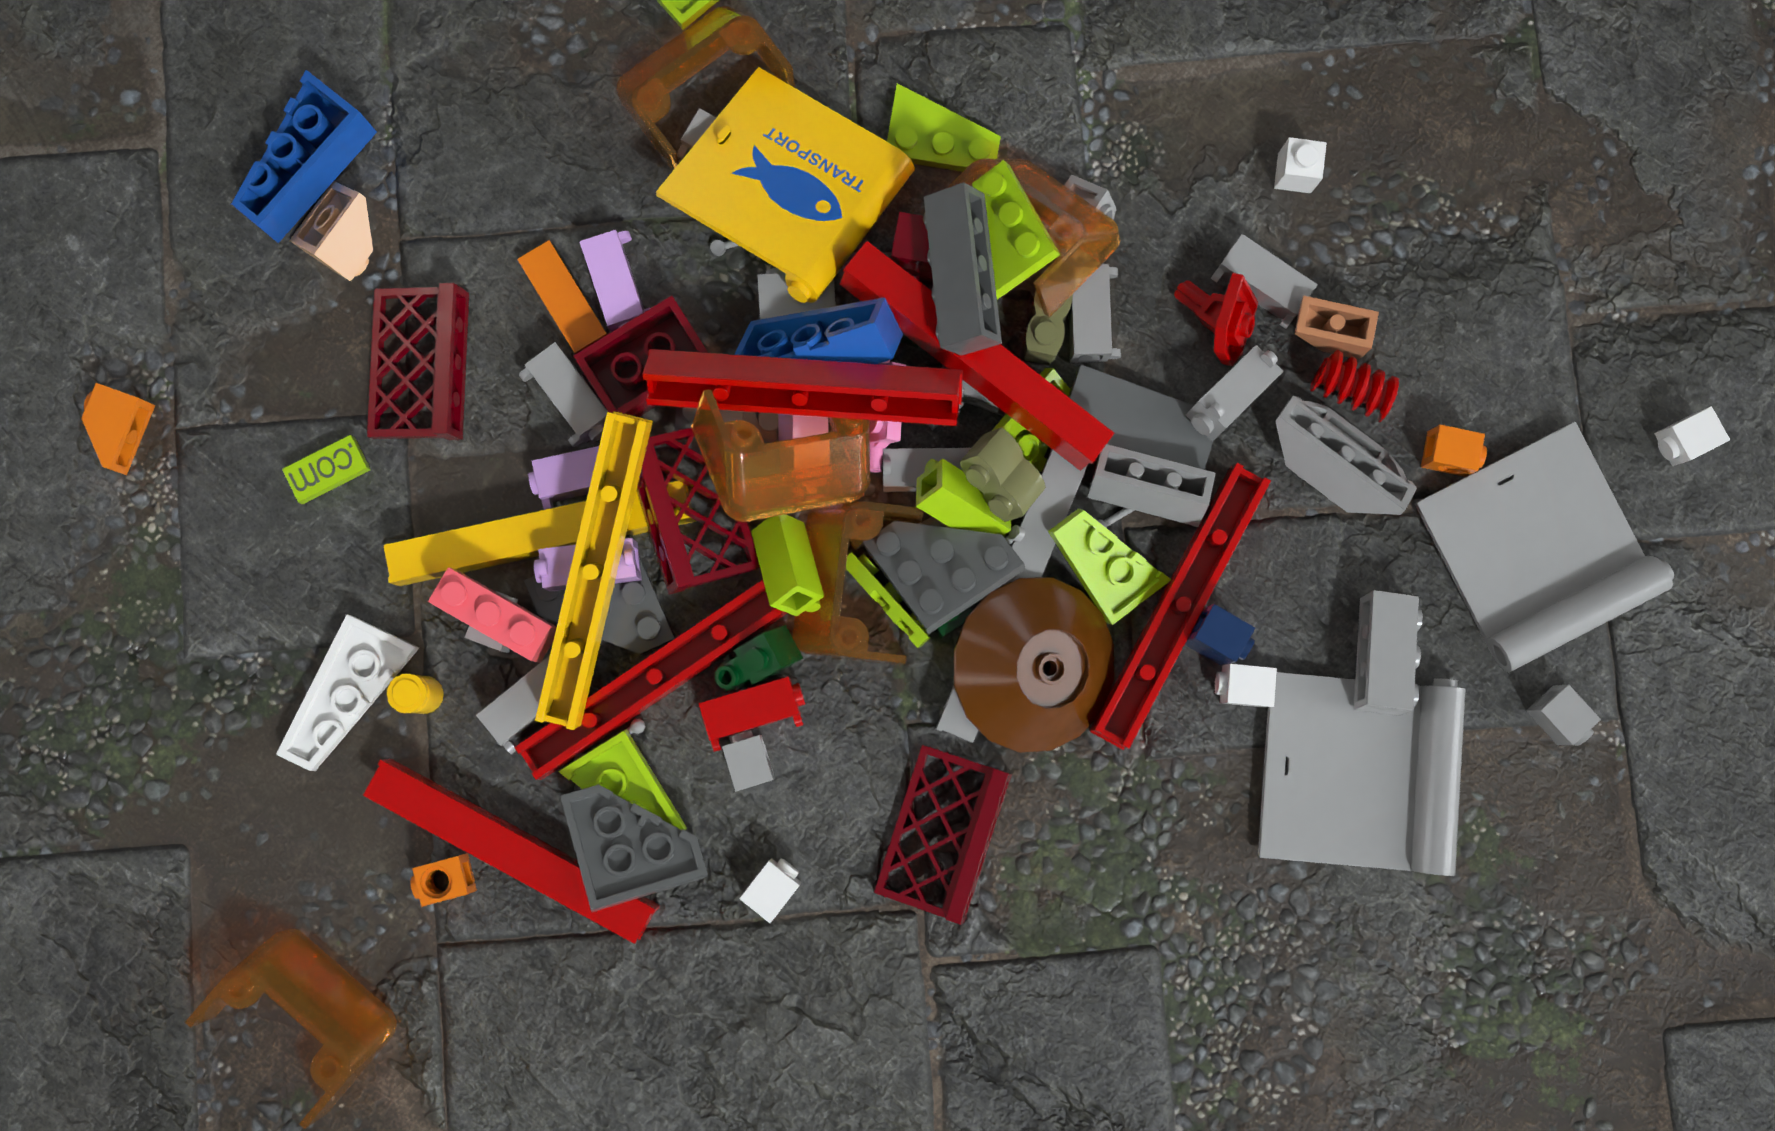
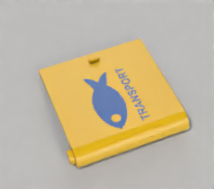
(788, 181)

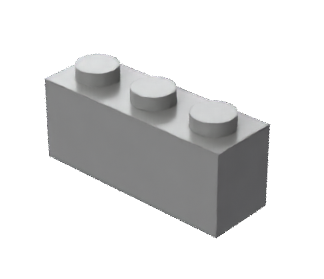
(1151, 485)
(1387, 653)

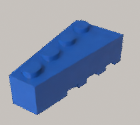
(302, 157)
(837, 333)

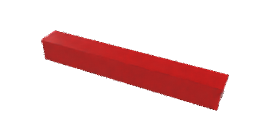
(990, 371)
(805, 387)
(1179, 607)
(652, 680)
(500, 845)

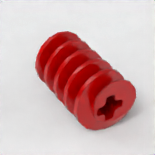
(1356, 384)

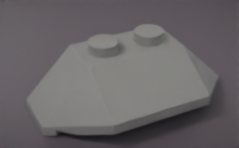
(1341, 460)

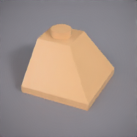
(337, 231)

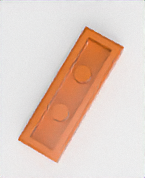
(562, 297)

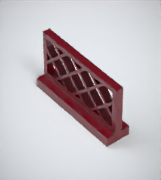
(448, 359)
(663, 523)
(974, 846)

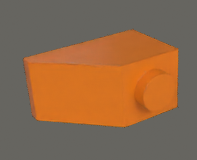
(115, 425)

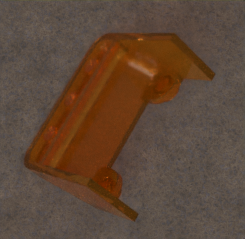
(647, 85)
(1076, 228)
(784, 475)
(829, 533)
(320, 998)

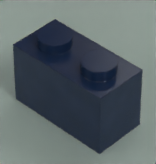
(1221, 636)

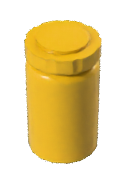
(415, 694)

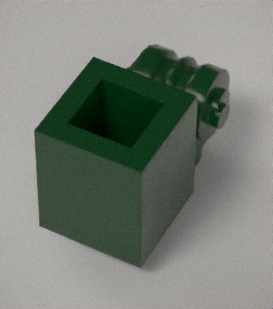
(758, 660)

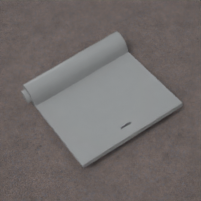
(1542, 549)
(1362, 781)

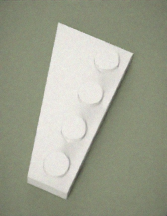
(346, 685)

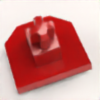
(1227, 315)

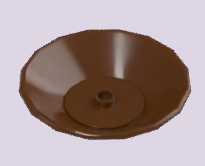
(1004, 656)

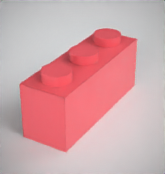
(493, 615)

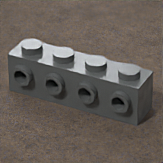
(962, 269)

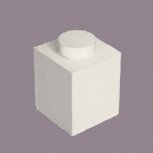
(1300, 165)
(1691, 436)
(1246, 685)
(771, 889)

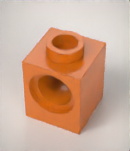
(1454, 450)
(459, 875)

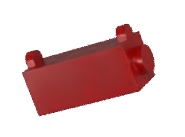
(751, 709)

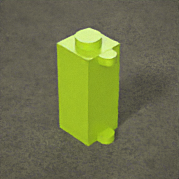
(955, 502)
(787, 565)

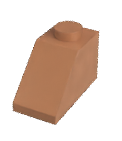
(1336, 326)

